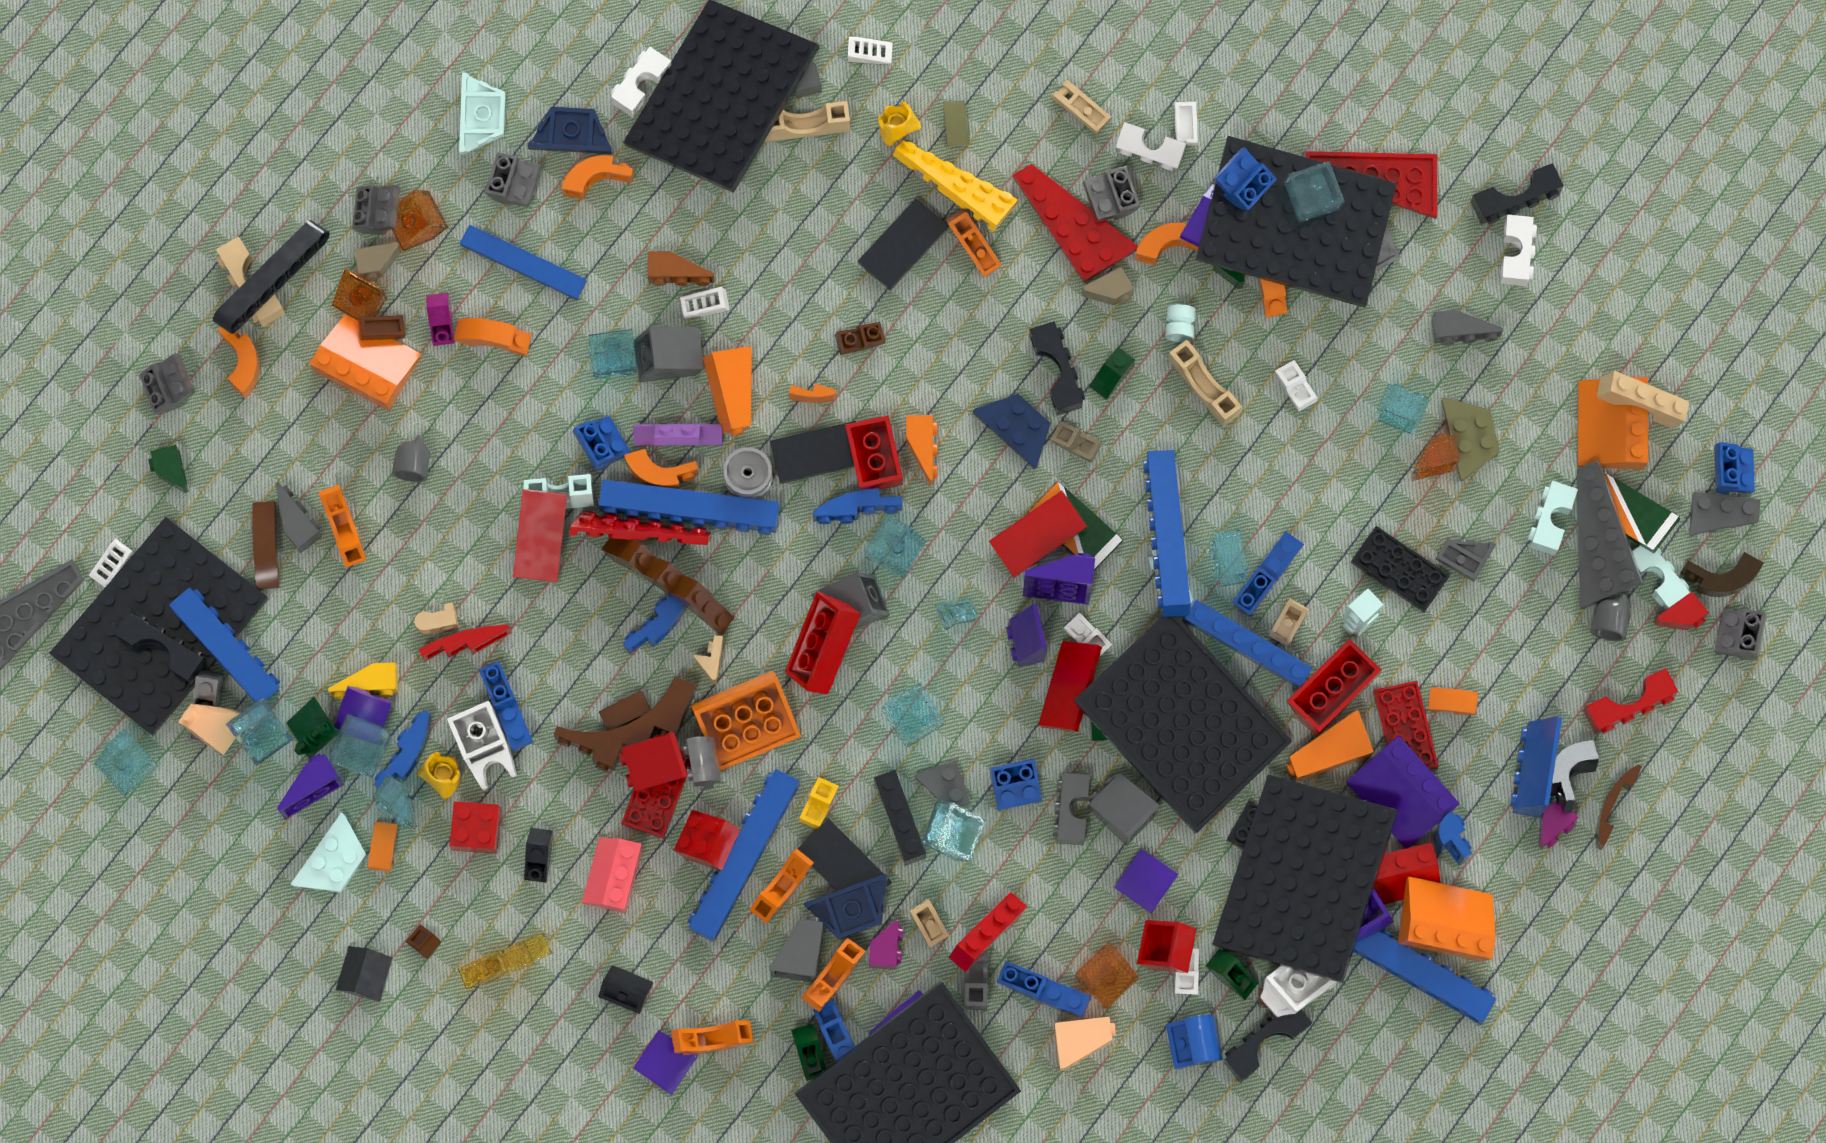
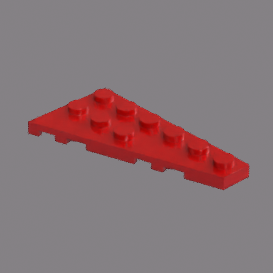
(1412, 172)
(1086, 244)
(635, 530)

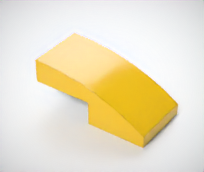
(818, 803)

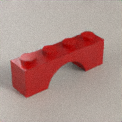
(1605, 713)
(981, 937)

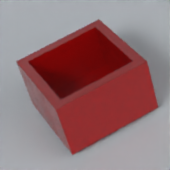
(475, 827)
(706, 840)
(1166, 946)

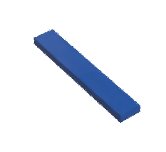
(523, 262)

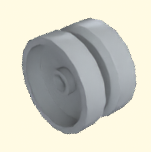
(753, 463)

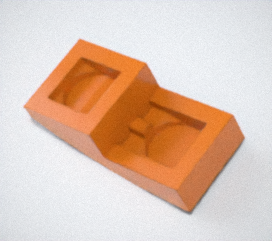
(819, 394)
(1453, 700)
(382, 846)

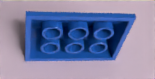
(1536, 766)

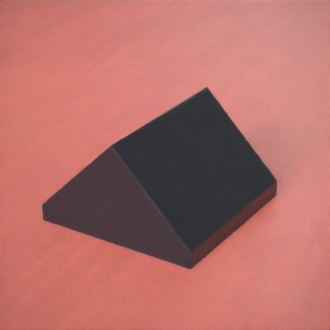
(364, 973)

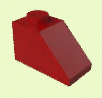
(1684, 614)

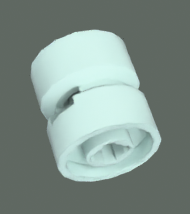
(1180, 323)

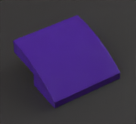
(364, 706)
(1146, 880)
(662, 1064)

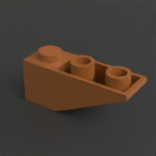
(671, 268)

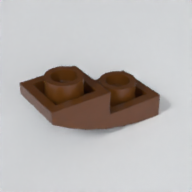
(860, 339)
(625, 711)

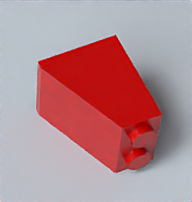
(653, 761)

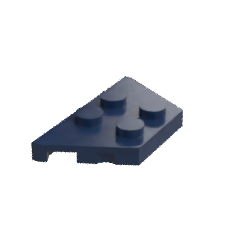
(571, 131)
(1017, 426)
(851, 908)

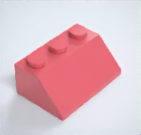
(612, 874)

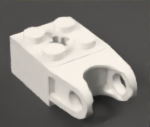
(482, 750)

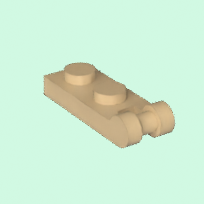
(1081, 107)

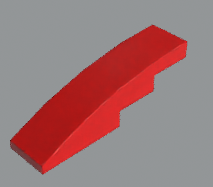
(474, 639)

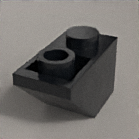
(538, 854)

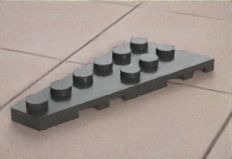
(1604, 551)
(32, 606)

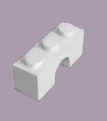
(649, 66)
(1132, 141)
(1517, 269)

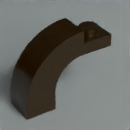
(1723, 584)

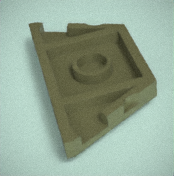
(1472, 433)

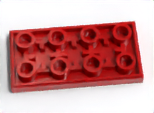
(1038, 534)
(539, 535)
(1071, 675)
(1404, 715)
(653, 807)

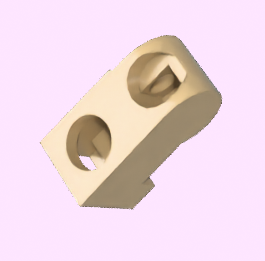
(437, 621)

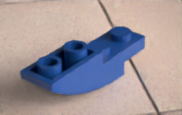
(846, 507)
(1268, 573)
(655, 630)
(506, 706)
(412, 744)
(1043, 990)
(834, 1029)

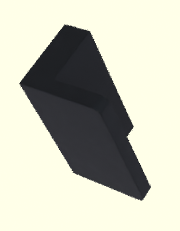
(625, 989)

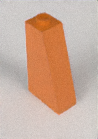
(731, 387)
(1335, 748)

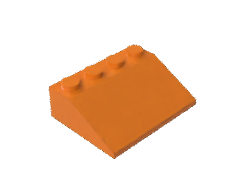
(366, 367)
(1610, 432)
(747, 719)
(1447, 920)

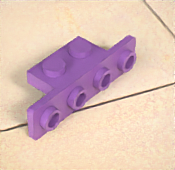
(677, 434)

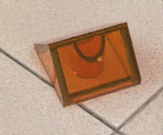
(358, 296)

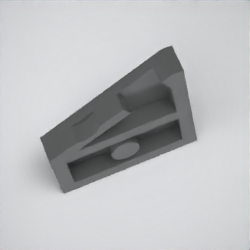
(1465, 557)

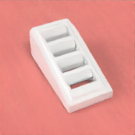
(870, 43)
(712, 293)
(110, 552)

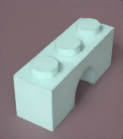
(578, 489)
(1557, 499)
(1671, 588)
(1362, 613)

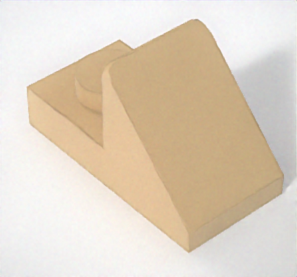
(1288, 622)
(711, 665)
(928, 923)

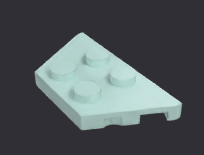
(481, 114)
(333, 859)

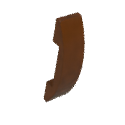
(265, 545)
(1603, 828)

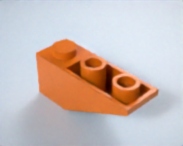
(919, 439)

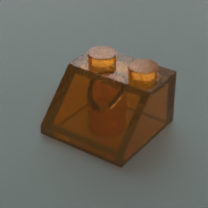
(418, 220)
(1438, 458)
(1106, 975)

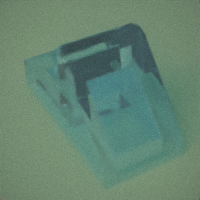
(956, 612)

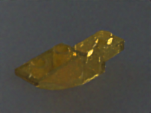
(505, 961)

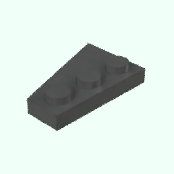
(1719, 512)

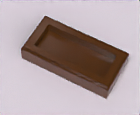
(381, 327)

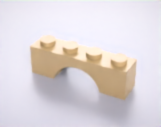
(827, 120)
(236, 260)
(1193, 371)
(1624, 390)

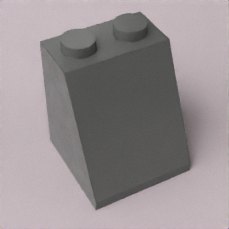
(668, 353)
(861, 593)
(1123, 808)
(800, 953)

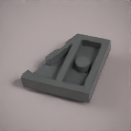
(945, 784)

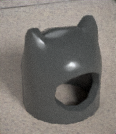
(412, 461)
(1611, 619)

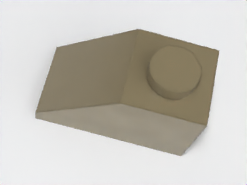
(376, 260)
(1110, 288)

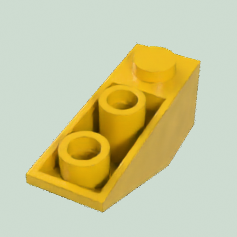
(375, 678)

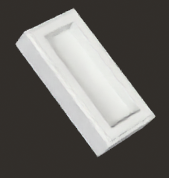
(1186, 122)

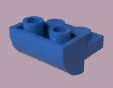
(1244, 180)
(601, 442)
(1733, 469)
(1015, 784)
(1449, 836)
(1194, 1041)

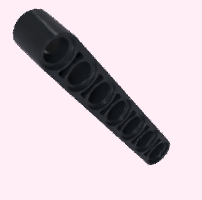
(271, 277)

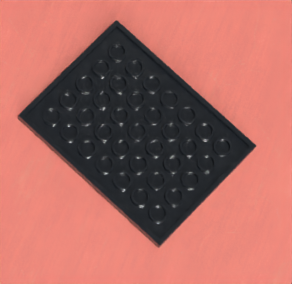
(721, 95)
(1322, 255)
(149, 581)
(1182, 721)
(1305, 878)
(911, 1079)

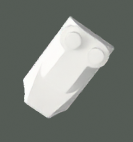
(1291, 990)

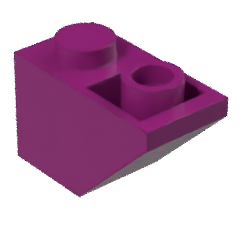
(440, 319)
(1553, 823)
(884, 948)

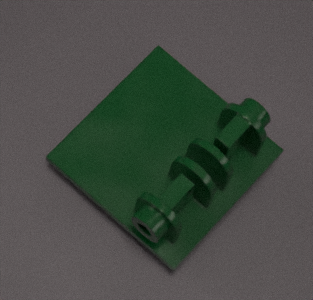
(311, 729)

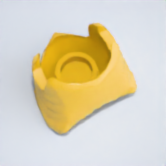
(897, 123)
(441, 774)

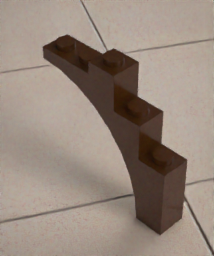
(670, 580)
(606, 745)

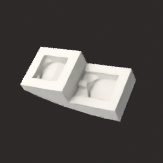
(1296, 386)
(1083, 632)
(1188, 982)

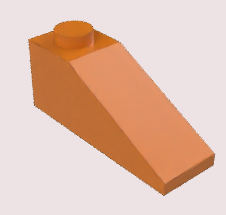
(973, 242)

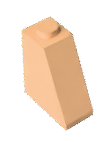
(210, 725)
(1081, 1038)

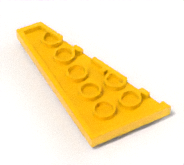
(958, 185)

